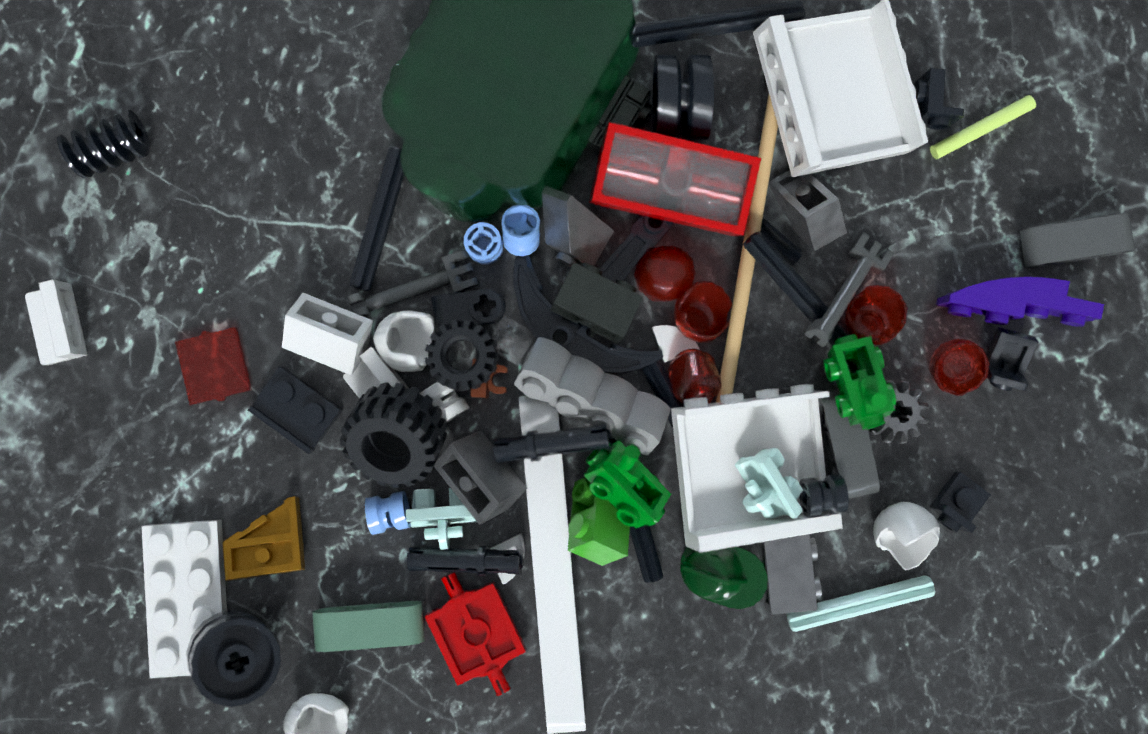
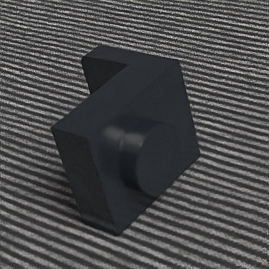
(930, 101)
(1009, 359)

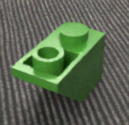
(594, 527)

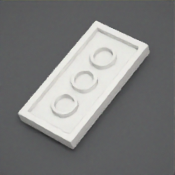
(181, 588)

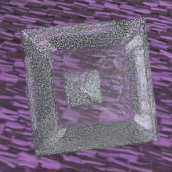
(512, 340)

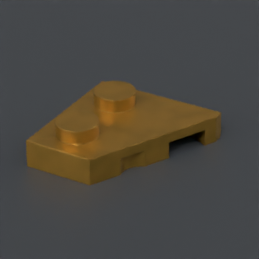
(268, 545)

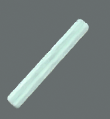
(863, 603)

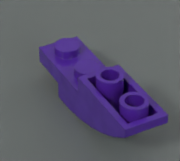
(1020, 296)

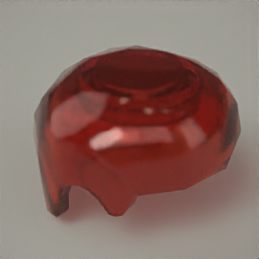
(665, 273)
(702, 311)
(876, 313)
(958, 366)

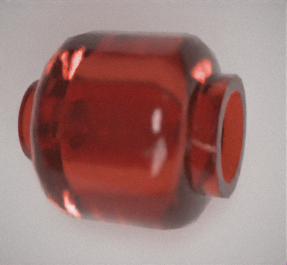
(694, 375)

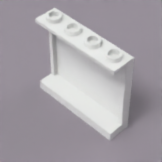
(840, 88)
(717, 435)

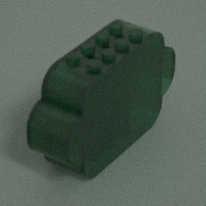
(504, 97)

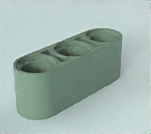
(368, 626)

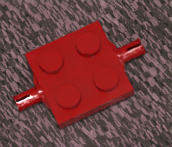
(475, 633)

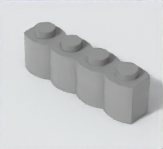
(589, 394)

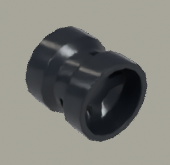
(824, 495)

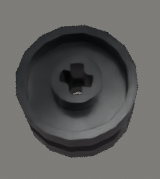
(683, 97)
(238, 680)

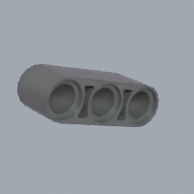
(1077, 240)
(848, 449)

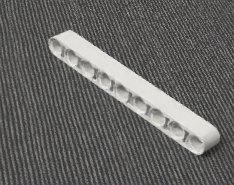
(553, 577)

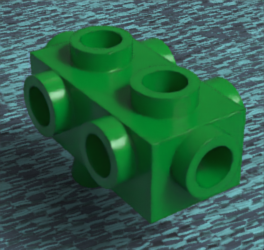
(863, 394)
(627, 485)

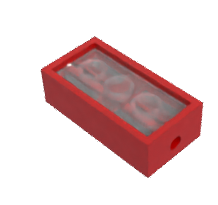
(674, 180)

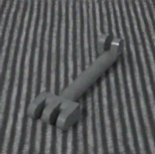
(866, 261)
(451, 274)

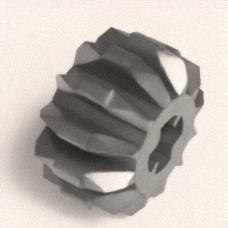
(910, 415)

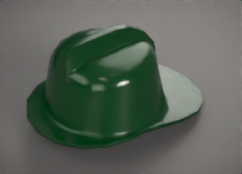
(725, 576)

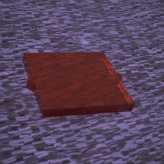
(213, 366)

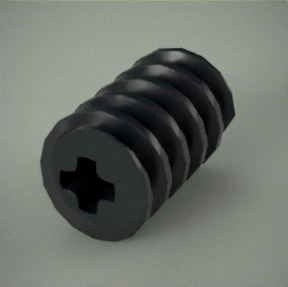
(105, 148)

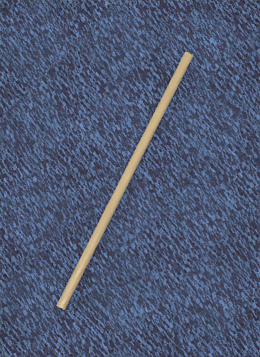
(747, 262)

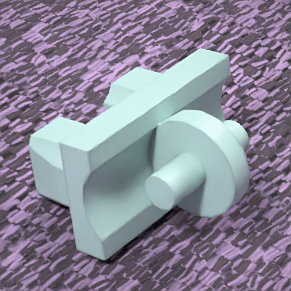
(767, 487)
(425, 514)

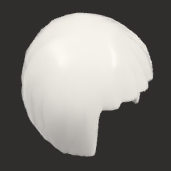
(403, 340)
(906, 533)
(317, 715)

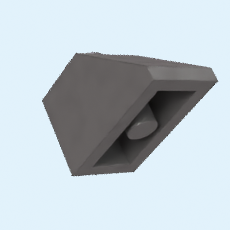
(809, 208)
(572, 229)

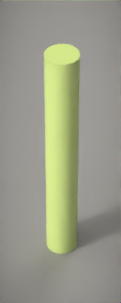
(983, 127)

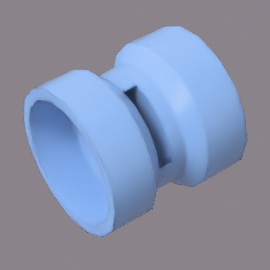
(515, 224)
(486, 249)
(387, 512)

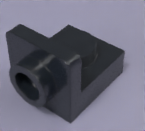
(959, 503)

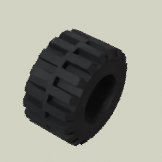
(404, 415)

